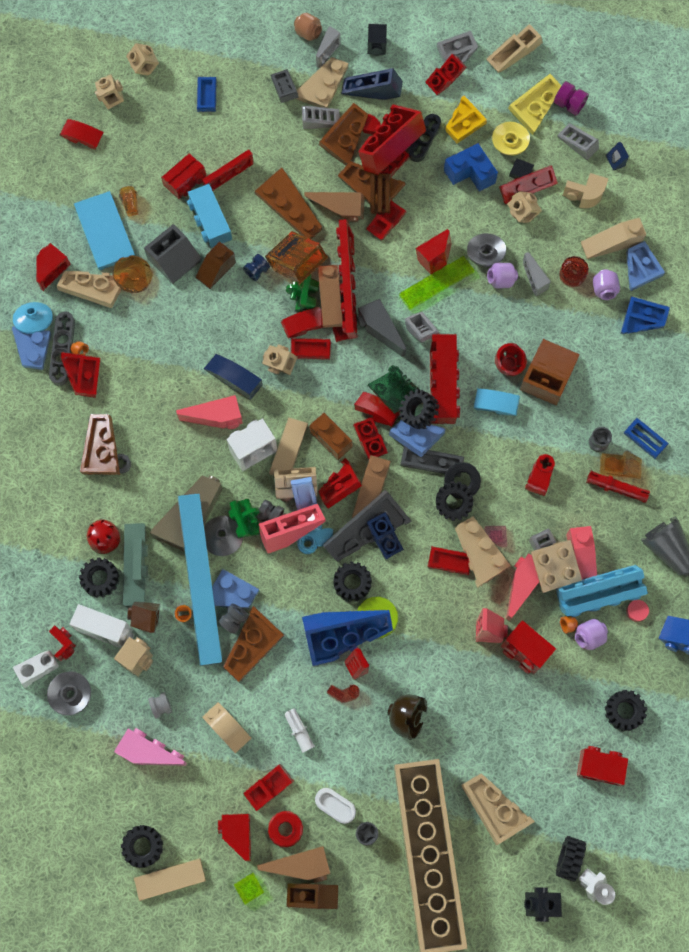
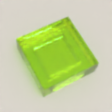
(249, 888)

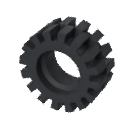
(427, 413)
(454, 513)
(90, 569)
(361, 572)
(638, 707)
(128, 846)
(571, 858)

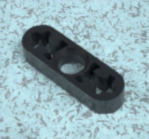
(425, 145)

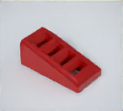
(357, 664)

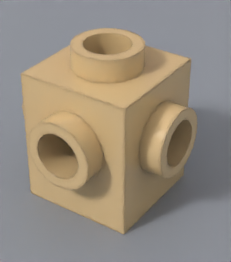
(142, 59)
(109, 91)
(524, 207)
(279, 359)

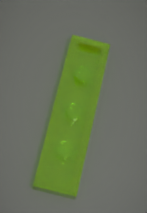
(436, 282)

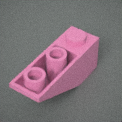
(144, 752)

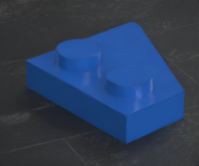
(644, 316)

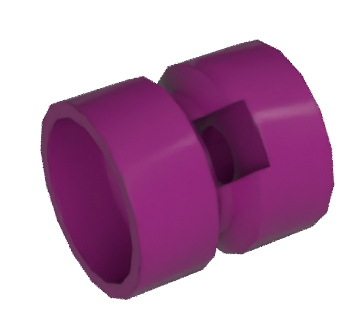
(571, 98)

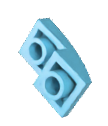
(496, 401)

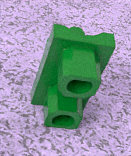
(303, 301)
(245, 518)

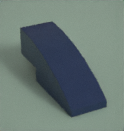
(234, 376)

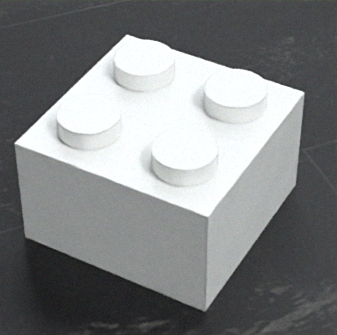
(252, 444)

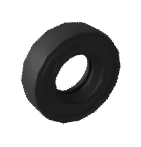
(463, 467)

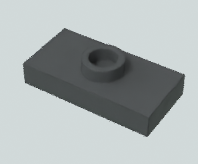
(284, 86)

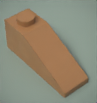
(344, 204)
(330, 296)
(372, 482)
(304, 865)

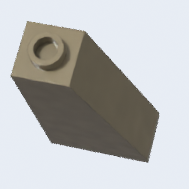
(169, 527)

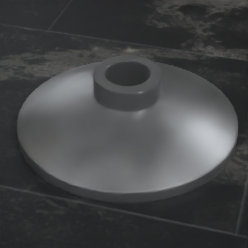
(486, 243)
(222, 545)
(61, 686)

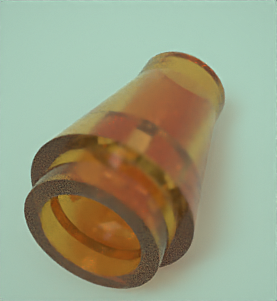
(128, 197)

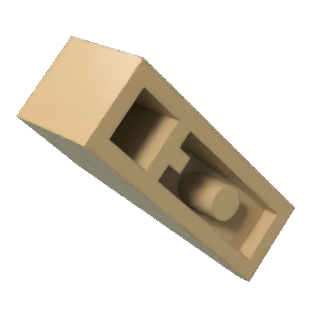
(614, 238)

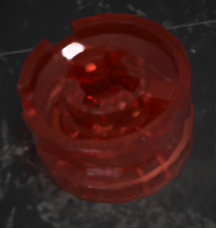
(567, 275)

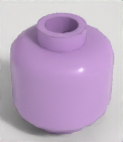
(502, 275)
(606, 284)
(591, 634)

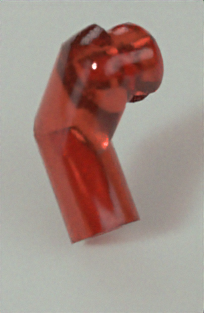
(345, 695)

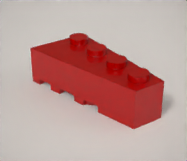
(444, 377)

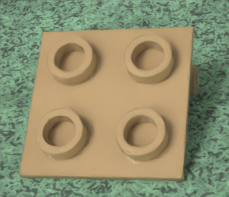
(556, 566)

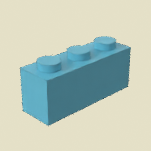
(209, 215)

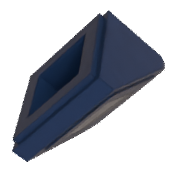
(617, 156)

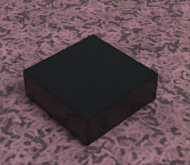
(520, 168)

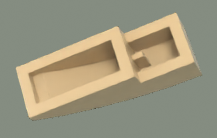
(515, 49)

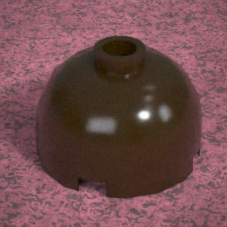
(406, 715)

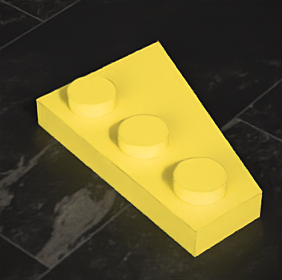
(535, 103)

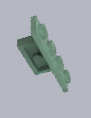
(134, 563)

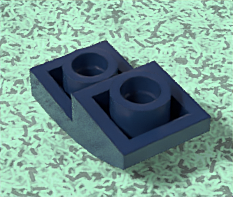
(384, 536)

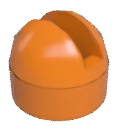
(78, 346)
(183, 618)
(568, 624)

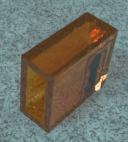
(296, 257)

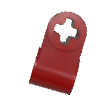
(539, 477)

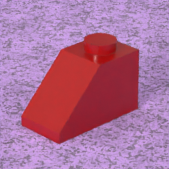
(435, 252)
(50, 265)
(236, 833)

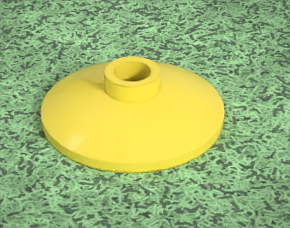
(514, 132)

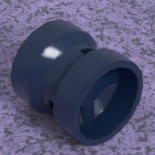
(256, 267)

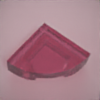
(497, 535)

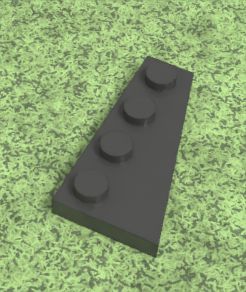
(356, 531)

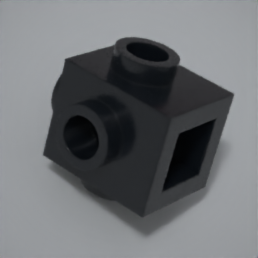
(543, 904)

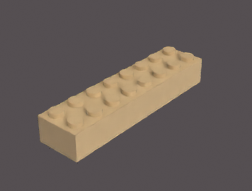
(430, 857)

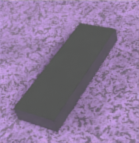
(430, 461)

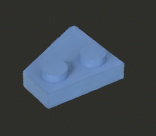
(642, 266)
(32, 348)
(415, 439)
(233, 590)

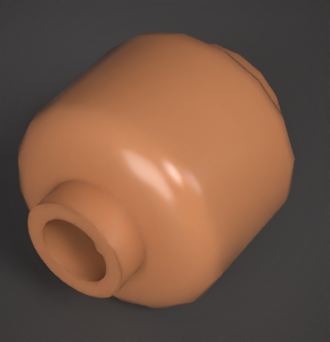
(308, 26)

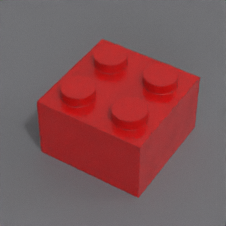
(527, 648)

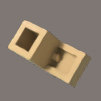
(588, 195)
(226, 727)

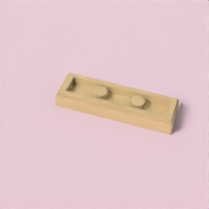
(289, 445)
(169, 879)

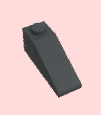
(379, 325)

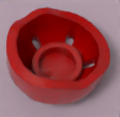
(508, 363)
(100, 532)

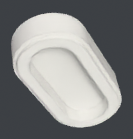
(335, 805)

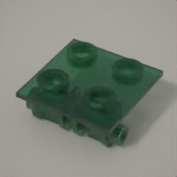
(392, 388)

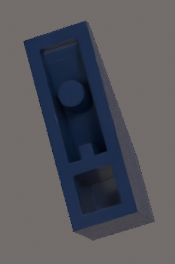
(376, 85)

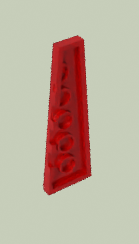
(346, 268)

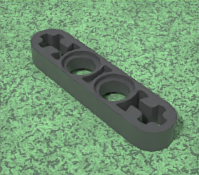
(57, 348)

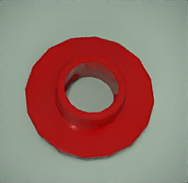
(293, 820)

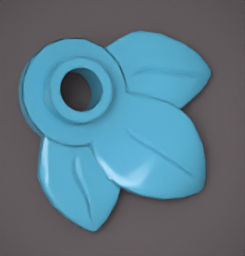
(316, 537)

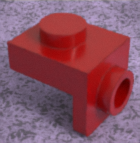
(63, 636)

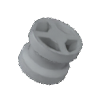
(160, 705)

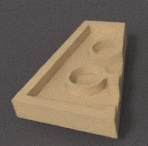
(323, 84)
(91, 287)
(484, 556)
(496, 811)

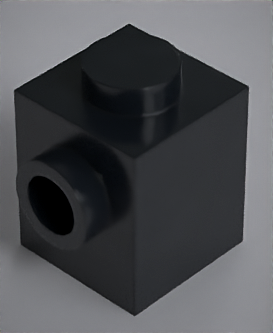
(377, 39)

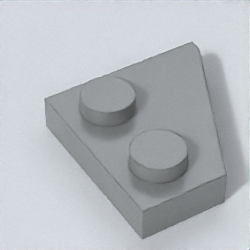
(461, 45)

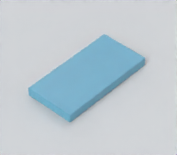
(104, 229)

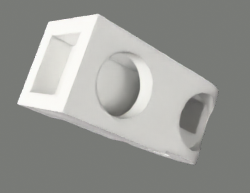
(35, 668)

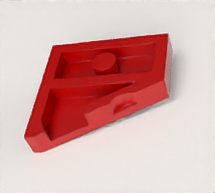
(82, 373)
(339, 485)

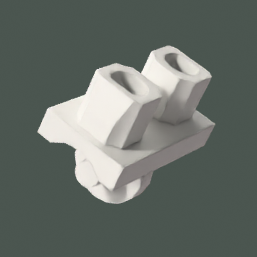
(597, 887)

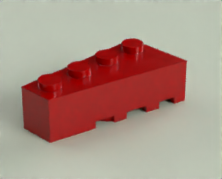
(391, 138)

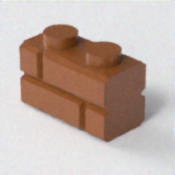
(331, 436)

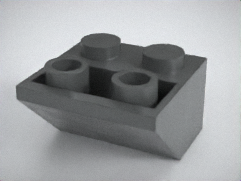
(172, 254)

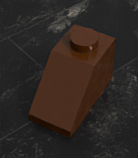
(216, 265)
(144, 616)
(312, 896)

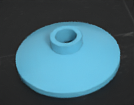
(32, 317)

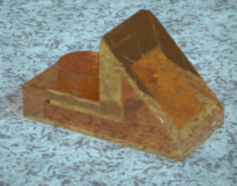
(621, 465)

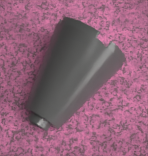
(670, 545)

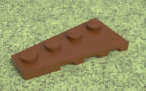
(287, 202)

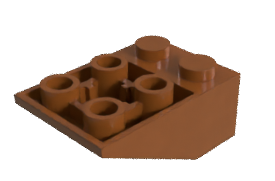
(549, 372)

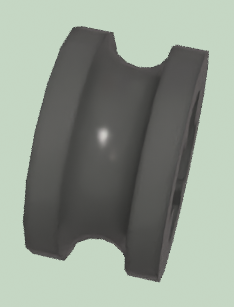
(126, 468)

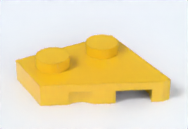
(464, 121)

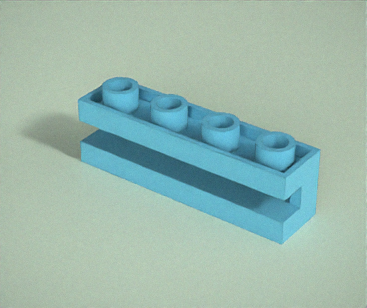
(601, 591)

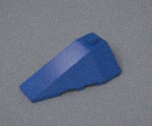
(338, 632)

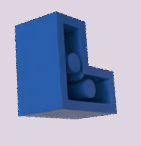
(473, 164)
(675, 634)

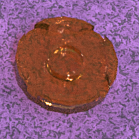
(132, 274)

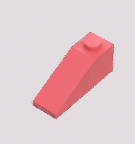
(216, 413)
(289, 528)
(584, 550)
(523, 583)
(490, 627)

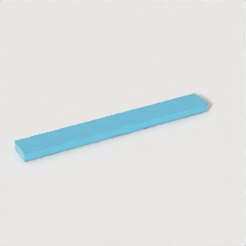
(199, 579)

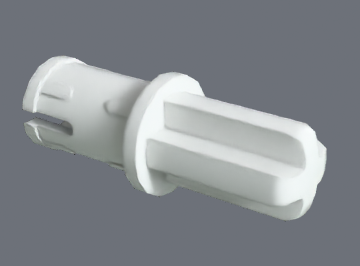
(299, 730)

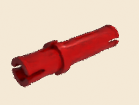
(617, 486)

